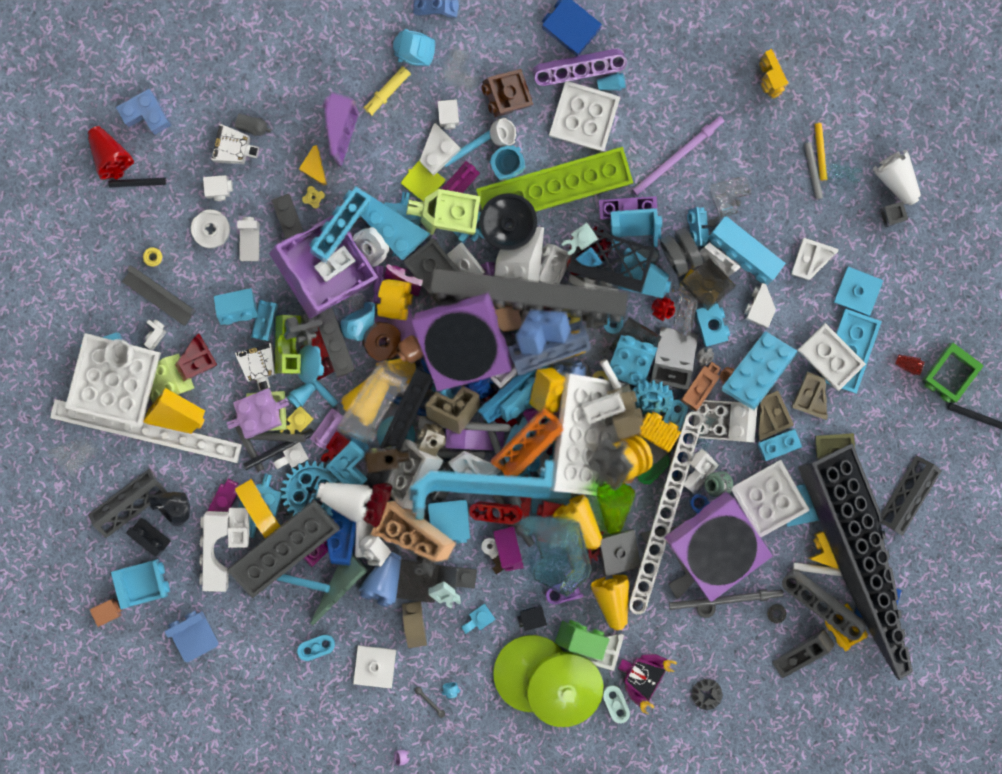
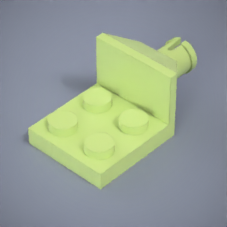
(447, 211)

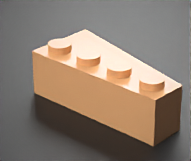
(403, 529)

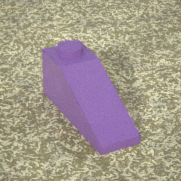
(472, 440)

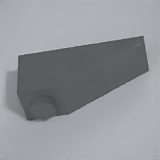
(804, 653)

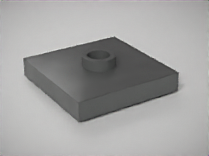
(619, 552)

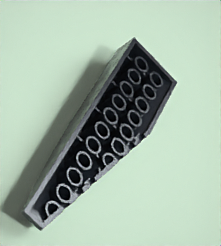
(857, 542)

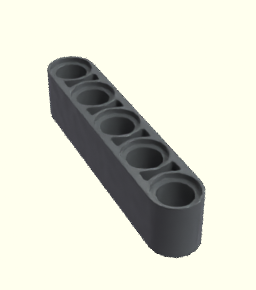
(828, 614)

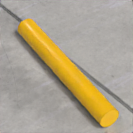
(820, 151)

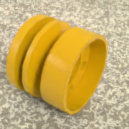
(638, 454)

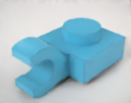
(480, 617)

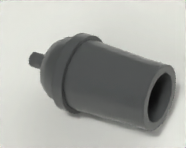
(251, 125)

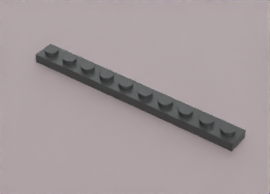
(330, 329)

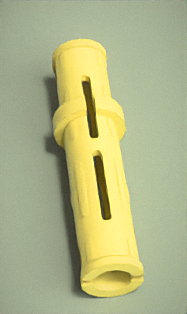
(386, 91)

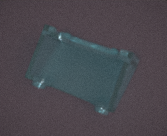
(562, 550)

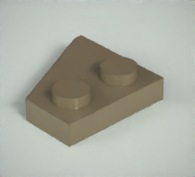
(773, 416)

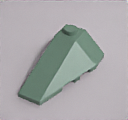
(341, 582)

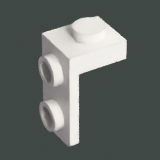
(249, 239)

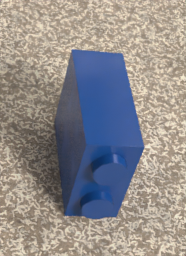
(571, 26)

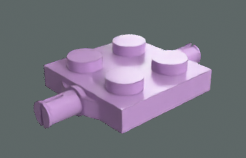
(257, 413)

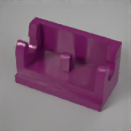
(508, 549)

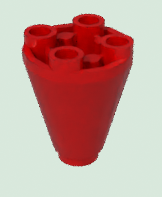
(108, 155)

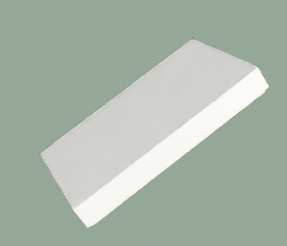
(831, 357)

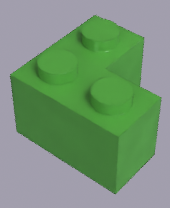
(582, 641)

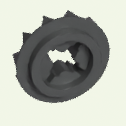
(705, 685)

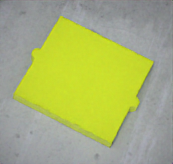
(421, 181)

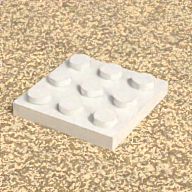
(584, 116)
(770, 498)

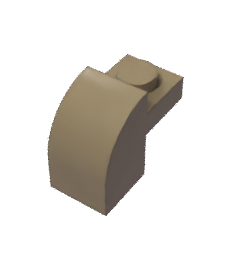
(414, 624)

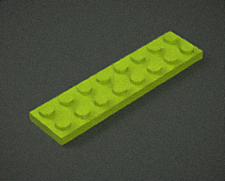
(566, 181)

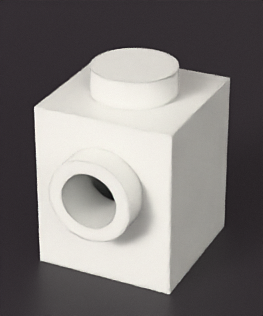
(217, 187)

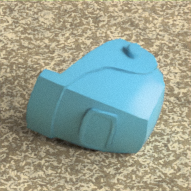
(414, 48)
(507, 162)
(357, 323)

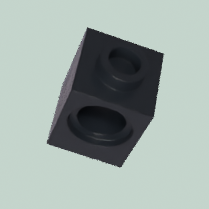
(532, 618)

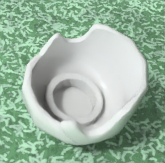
(503, 132)
(118, 354)

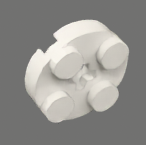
(202, 236)
(376, 242)

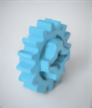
(652, 397)

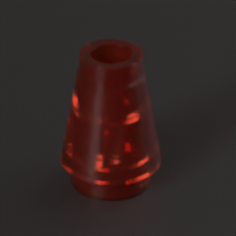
(910, 364)

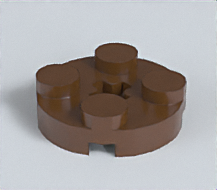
(374, 334)

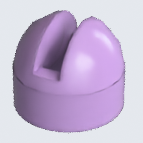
(400, 757)

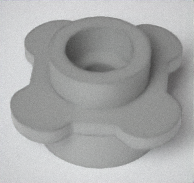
(705, 356)

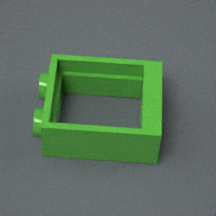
(962, 356)

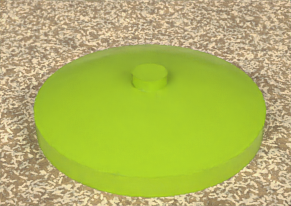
(515, 665)
(564, 689)

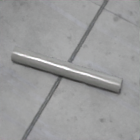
(813, 171)

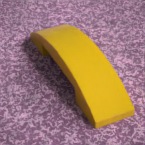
(257, 507)

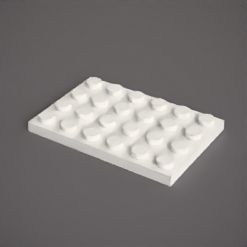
(580, 439)

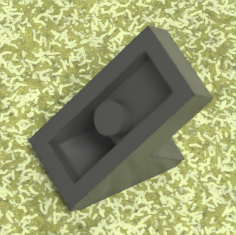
(457, 576)

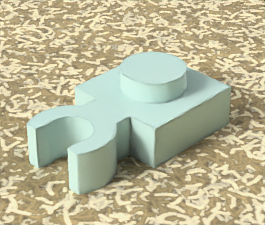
(582, 237)
(444, 592)

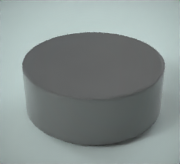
(706, 611)

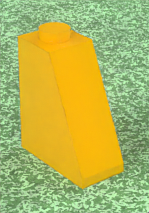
(174, 413)

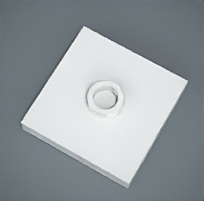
(374, 666)

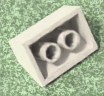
(410, 473)

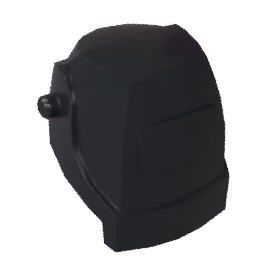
(172, 505)

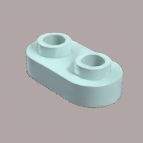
(616, 703)

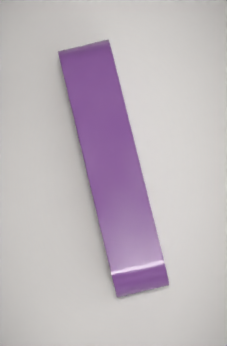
(588, 70)

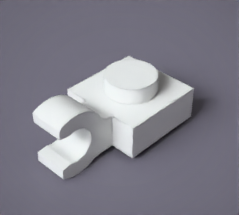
(293, 456)

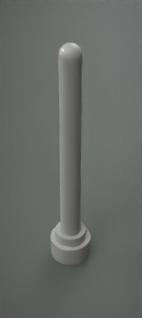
(471, 425)

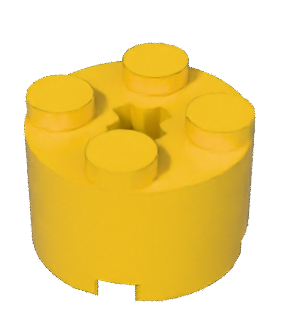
(394, 299)

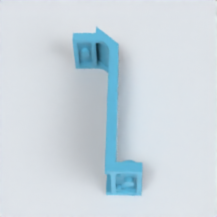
(481, 485)

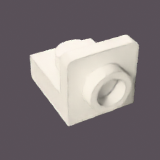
(154, 337)

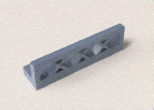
(552, 351)

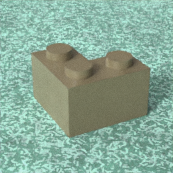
(454, 412)
(629, 421)

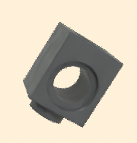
(894, 214)

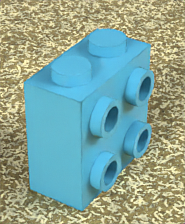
(632, 360)
(451, 519)

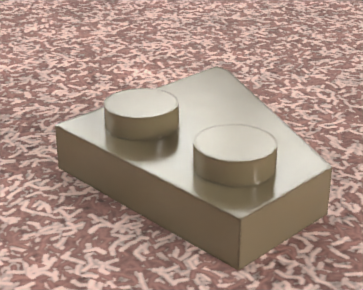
(812, 396)

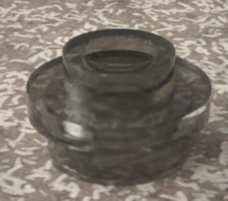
(781, 618)

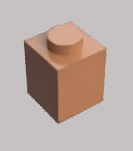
(106, 612)

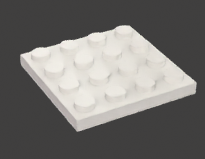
(110, 392)

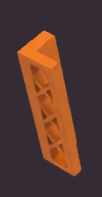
(531, 446)

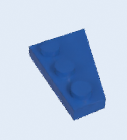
(342, 542)

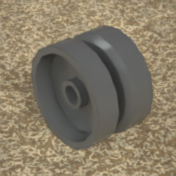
(681, 251)

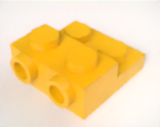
(774, 79)

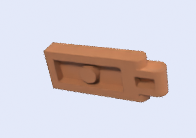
(701, 386)

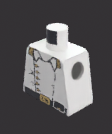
(232, 146)
(258, 364)

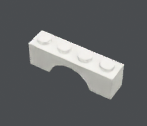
(214, 575)

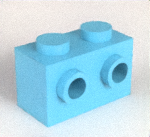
(235, 306)

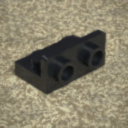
(148, 537)

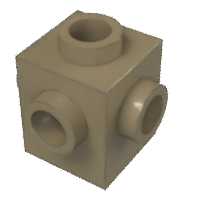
(430, 439)

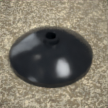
(508, 209)

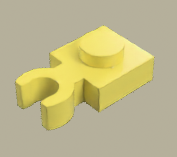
(298, 420)

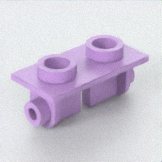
(327, 428)

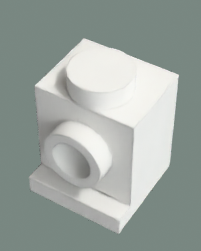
(374, 550)

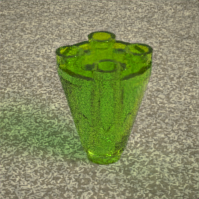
(615, 505)

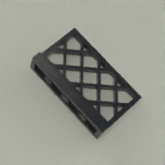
(612, 277)

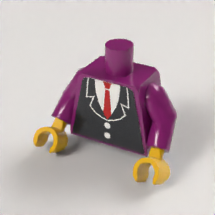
(644, 677)

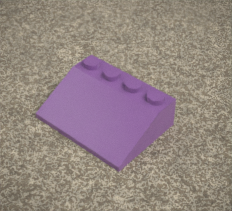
(341, 119)

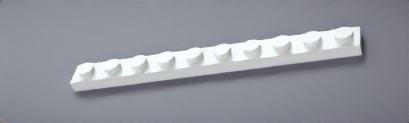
(192, 442)

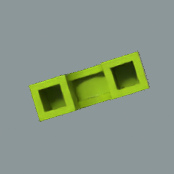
(286, 357)

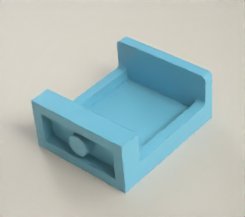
(140, 583)

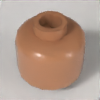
(410, 349)

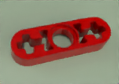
(488, 515)

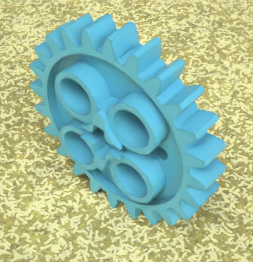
(295, 486)

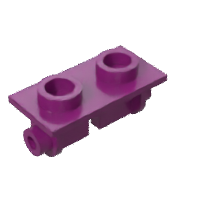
(462, 178)

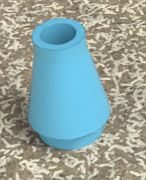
(612, 82)
(301, 394)

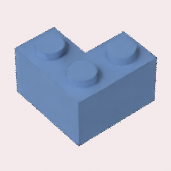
(144, 107)
(542, 328)

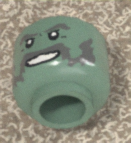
(718, 483)

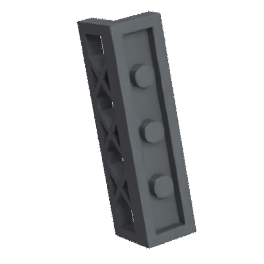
(158, 295)
(913, 497)
(124, 501)

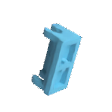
(265, 321)

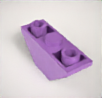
(625, 204)

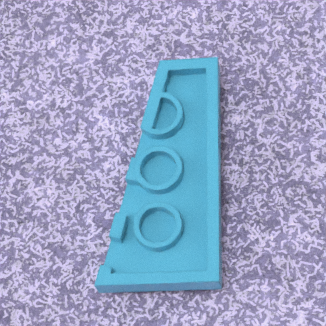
(395, 229)

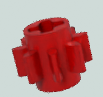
(663, 308)

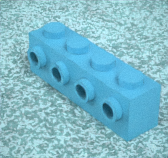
(343, 220)
(746, 251)

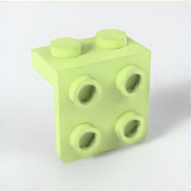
(169, 378)

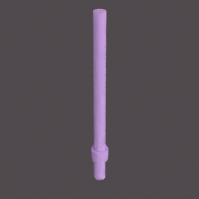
(705, 132)

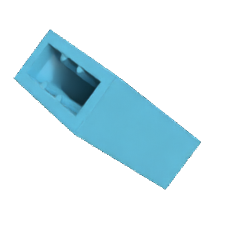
(656, 281)

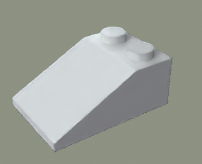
(521, 262)

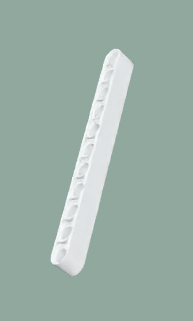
(665, 522)

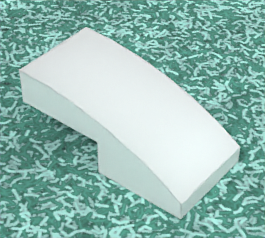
(336, 264)
(238, 527)

